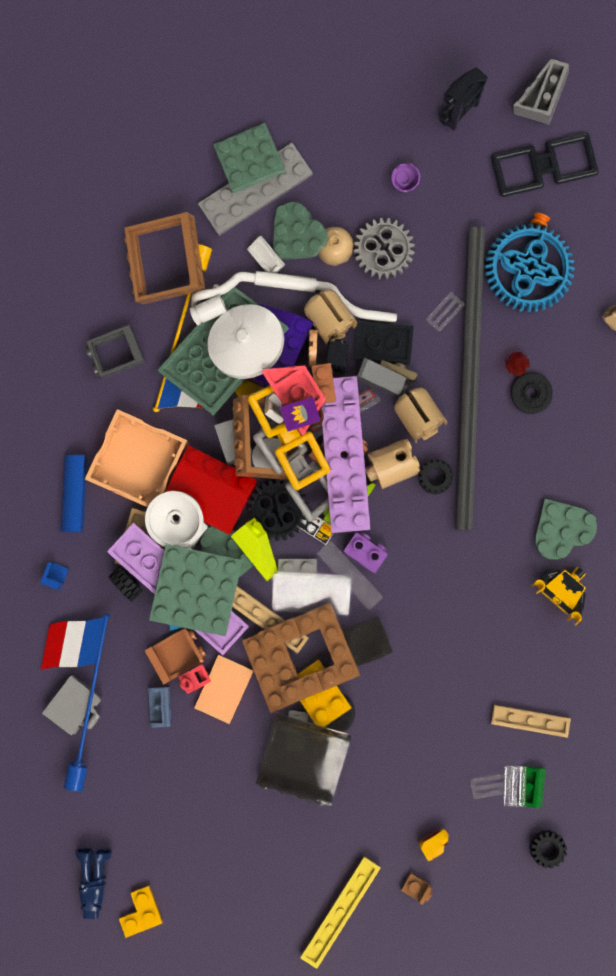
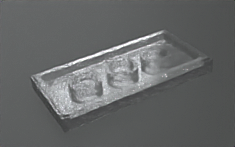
(310, 591)

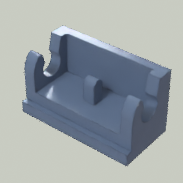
(160, 707)

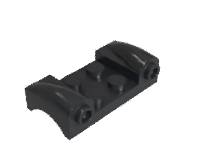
(462, 96)

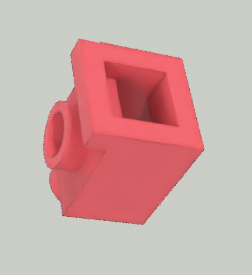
(189, 681)

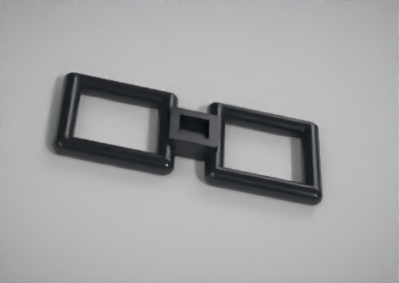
(544, 164)

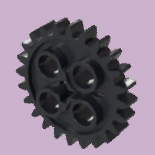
(262, 513)

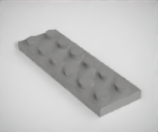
(228, 209)

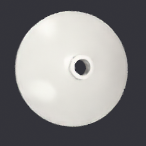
(162, 525)

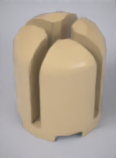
(329, 315)
(421, 422)

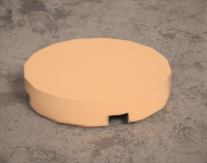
(312, 348)

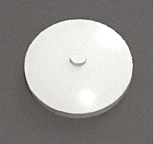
(245, 341)

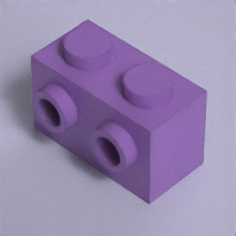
(365, 552)

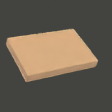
(225, 690)

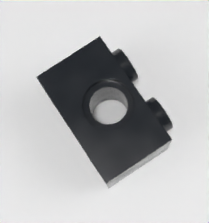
(338, 355)

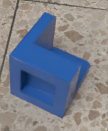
(54, 576)

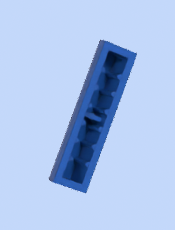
(73, 493)

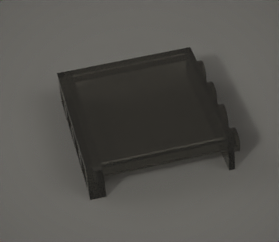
(303, 759)

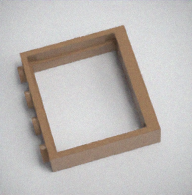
(192, 254)
(242, 442)

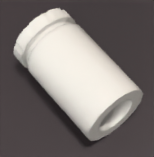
(208, 310)

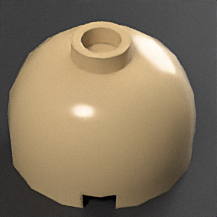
(338, 247)

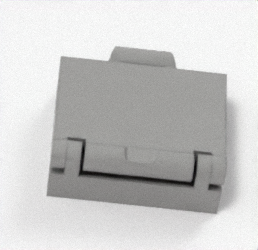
(70, 706)

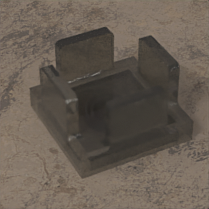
(368, 641)

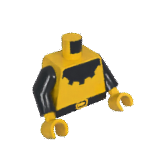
(564, 591)

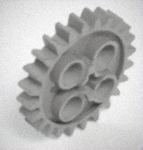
(398, 239)

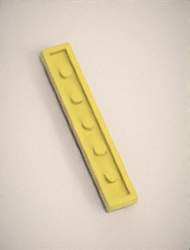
(340, 912)

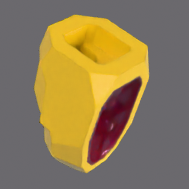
(434, 844)

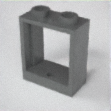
(103, 339)

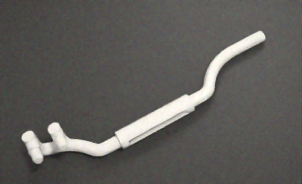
(288, 282)

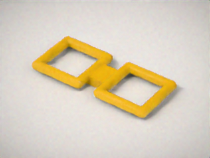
(289, 441)

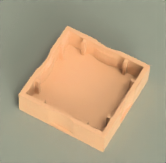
(136, 459)

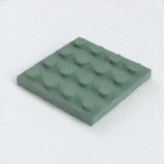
(195, 590)

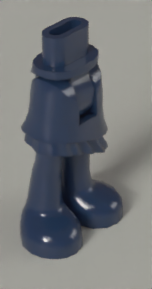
(90, 889)

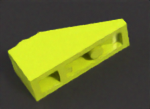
(256, 546)

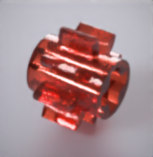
(517, 363)

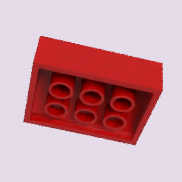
(214, 488)

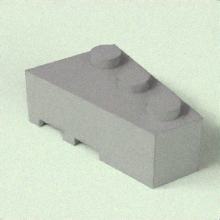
(544, 93)

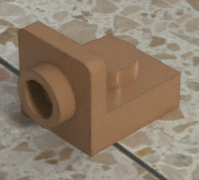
(417, 888)

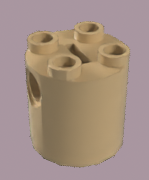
(387, 467)

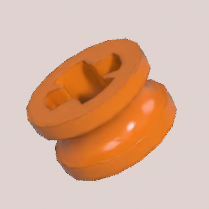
(540, 219)

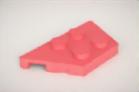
(293, 384)

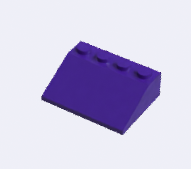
(293, 341)

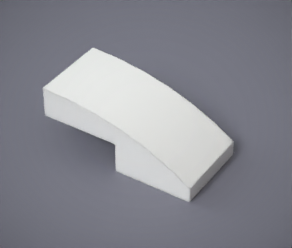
(272, 408)

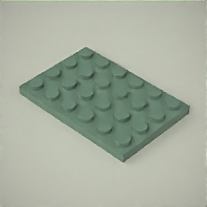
(193, 369)

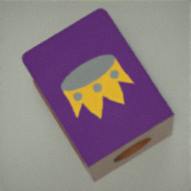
(299, 413)

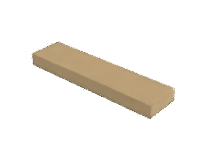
(530, 721)

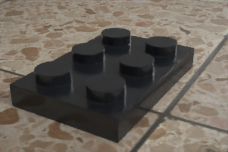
(383, 342)

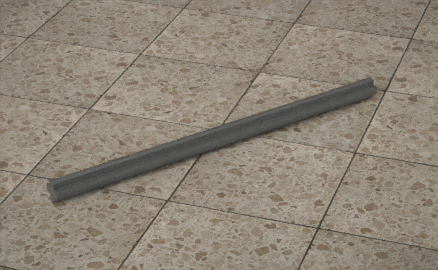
(470, 379)

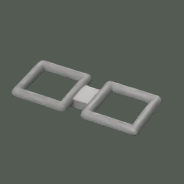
(300, 469)

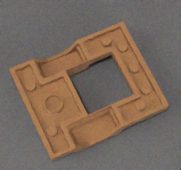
(275, 666)

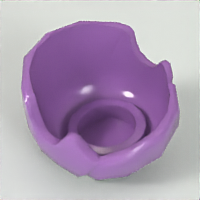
(405, 177)

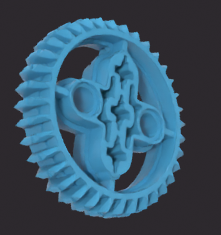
(538, 270)

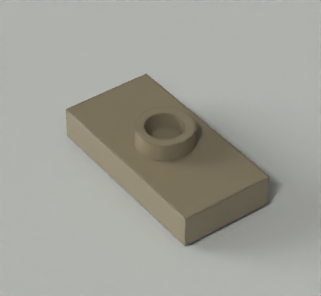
(400, 369)

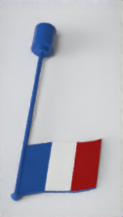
(76, 646)

